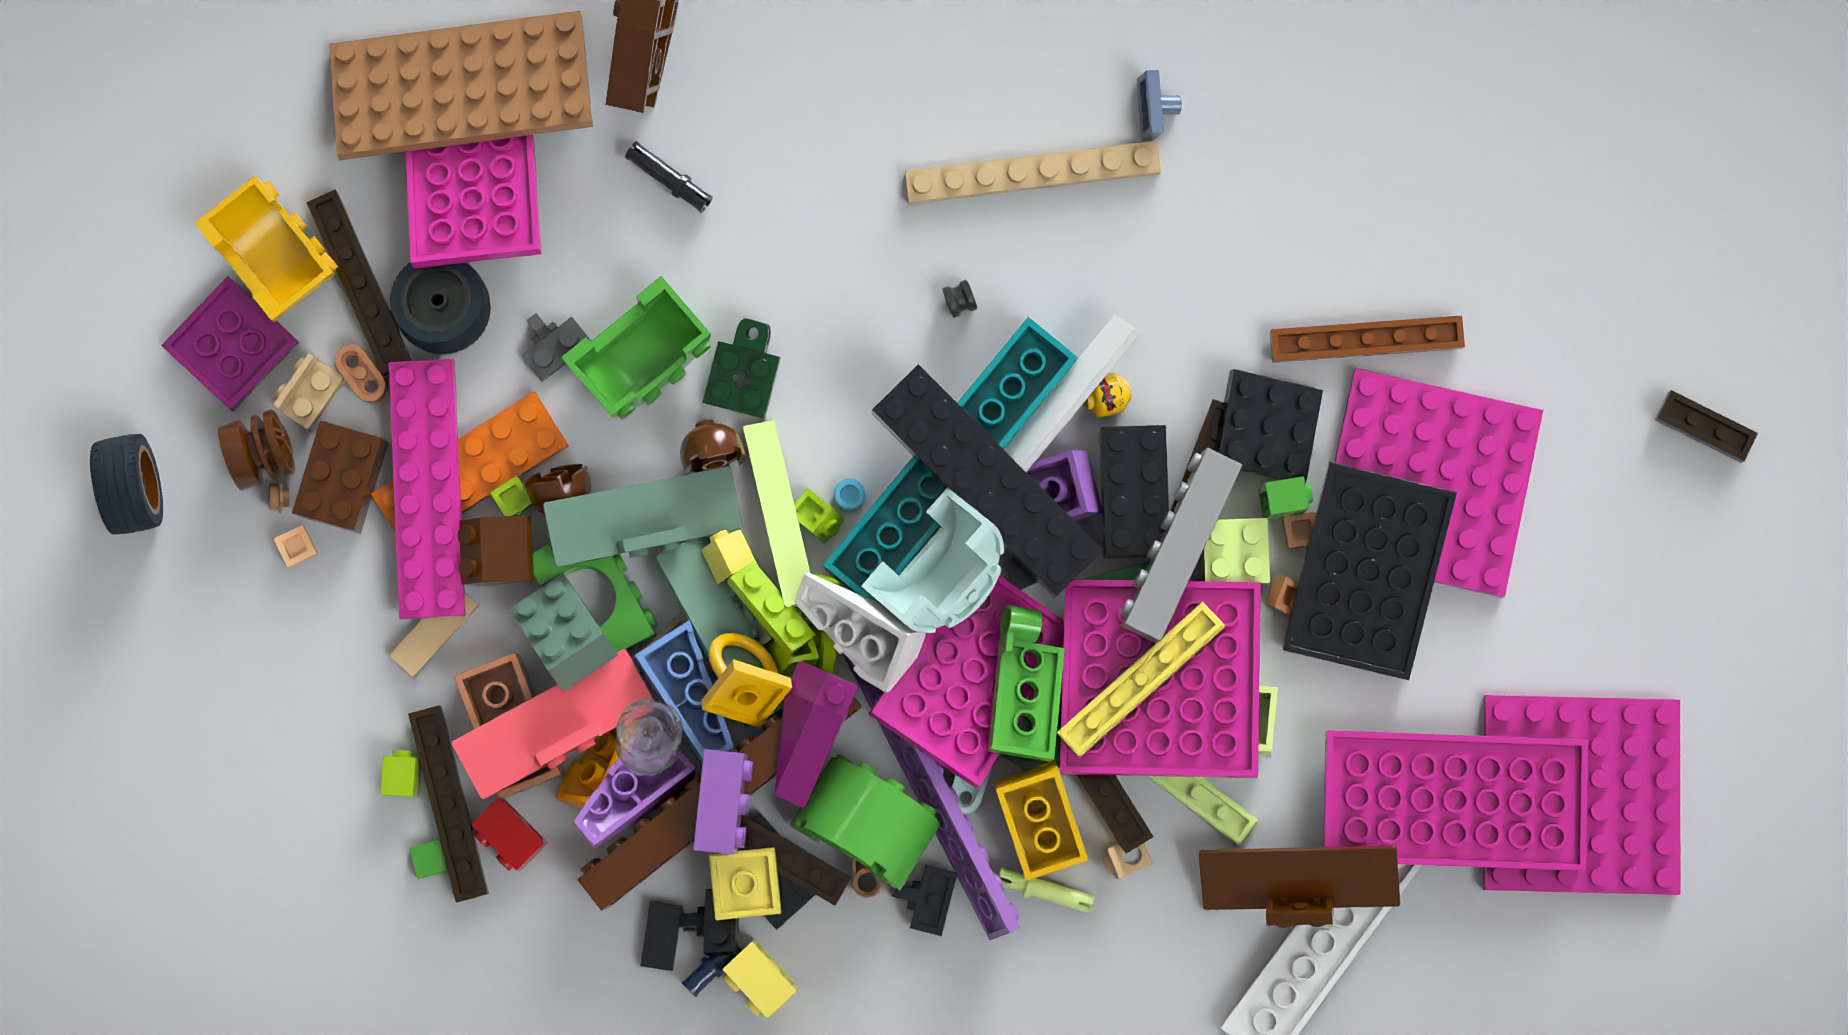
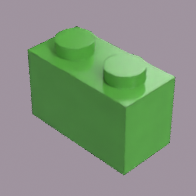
(1285, 498)

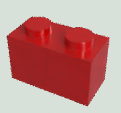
(508, 834)

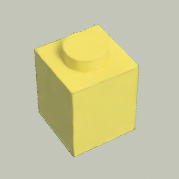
(727, 554)

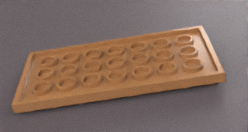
(460, 85)

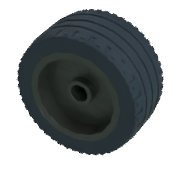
(442, 327)

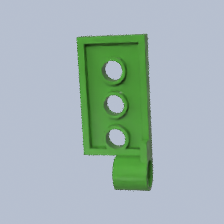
(1018, 635)

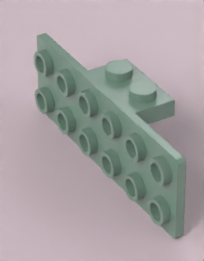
(642, 516)
(709, 605)

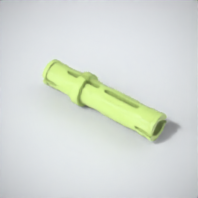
(1046, 890)

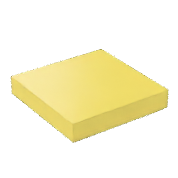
(745, 883)

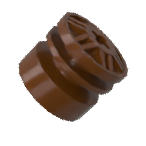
(250, 452)

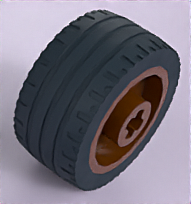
(126, 484)

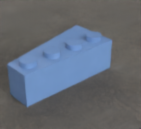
(679, 678)

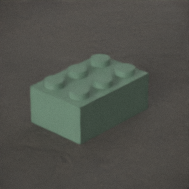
(563, 632)

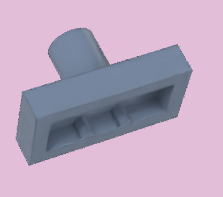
(1153, 105)

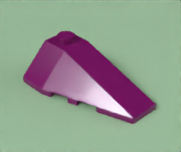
(809, 728)

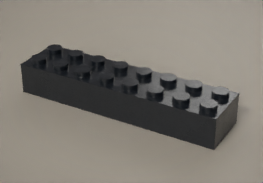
(987, 479)

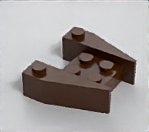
(639, 52)

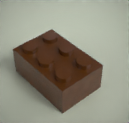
(340, 477)

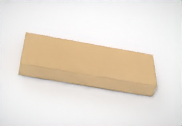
(428, 639)

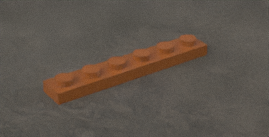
(1367, 339)

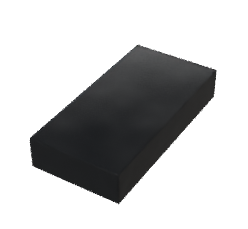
(661, 936)

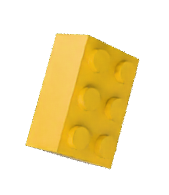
(1040, 820)

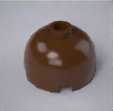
(710, 447)
(561, 483)

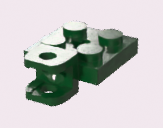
(745, 356)

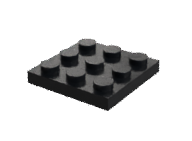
(1268, 425)

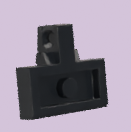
(929, 899)
(719, 935)

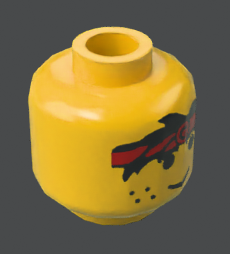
(1109, 396)

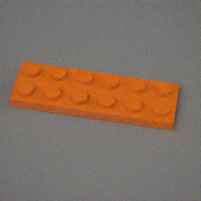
(496, 453)

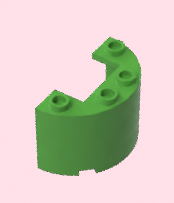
(640, 351)
(867, 820)

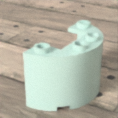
(948, 574)

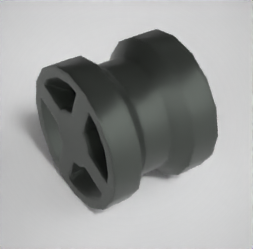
(959, 298)

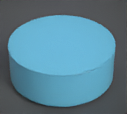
(849, 495)

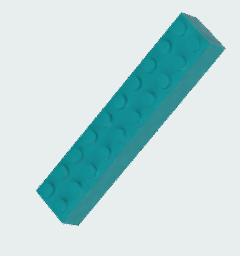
(1001, 404)

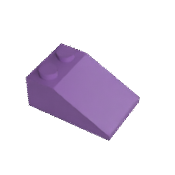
(1069, 483)

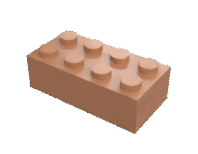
(494, 691)

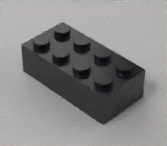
(1132, 488)

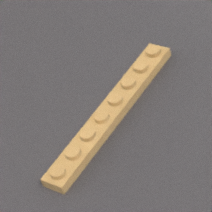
(1033, 172)

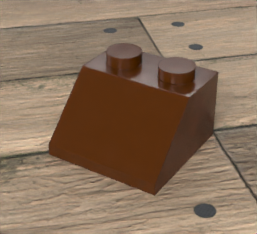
(495, 550)

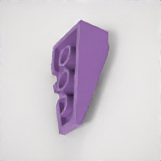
(629, 798)

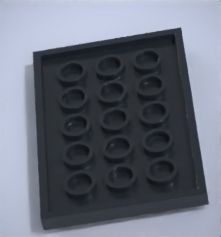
(1369, 570)

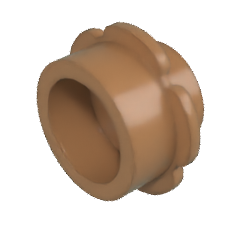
(278, 497)

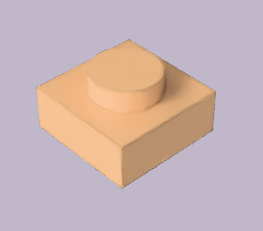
(296, 546)

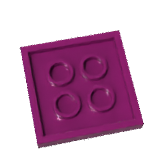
(230, 343)

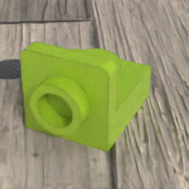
(817, 516)

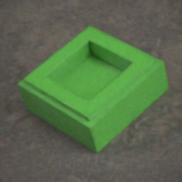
(428, 859)

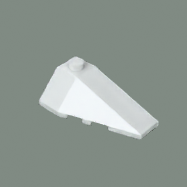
(861, 629)

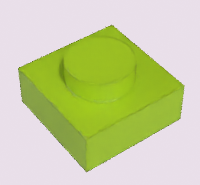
(512, 497)

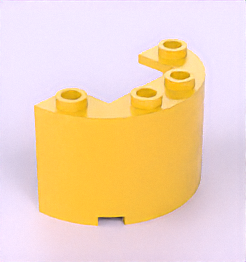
(267, 247)

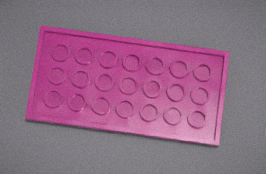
(1459, 798)

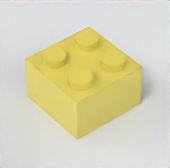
(759, 980)

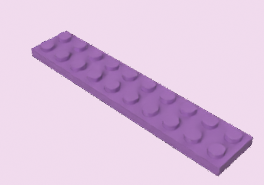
(955, 832)

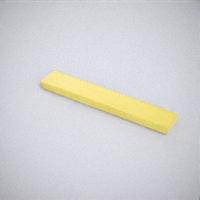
(1141, 679)

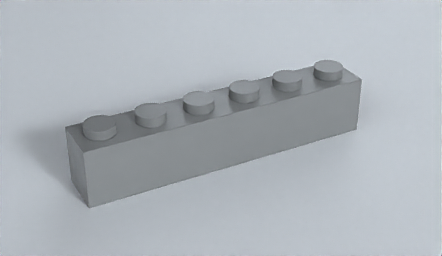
(1180, 545)

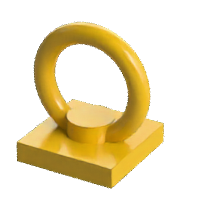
(742, 689)

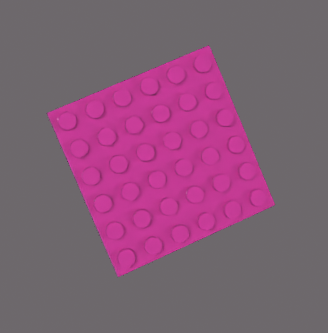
(1455, 444)
(1195, 721)
(1630, 790)

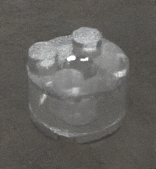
(663, 739)

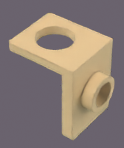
(1115, 864)

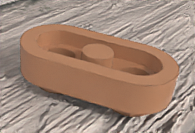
(362, 374)

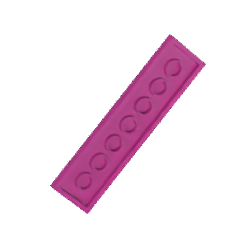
(426, 488)

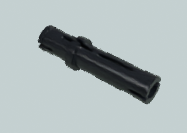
(679, 184)

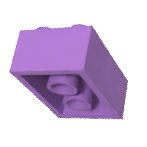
(722, 802)

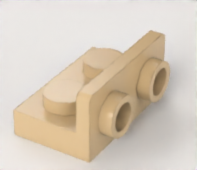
(308, 391)

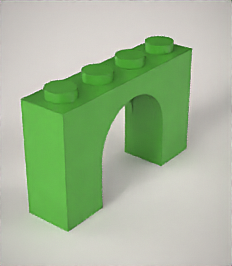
(629, 622)

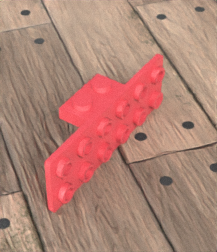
(549, 726)

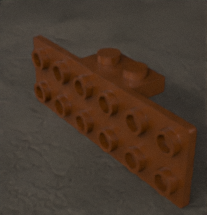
(1299, 883)

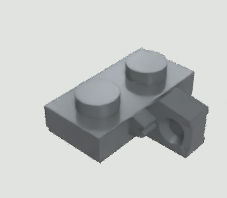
(551, 344)

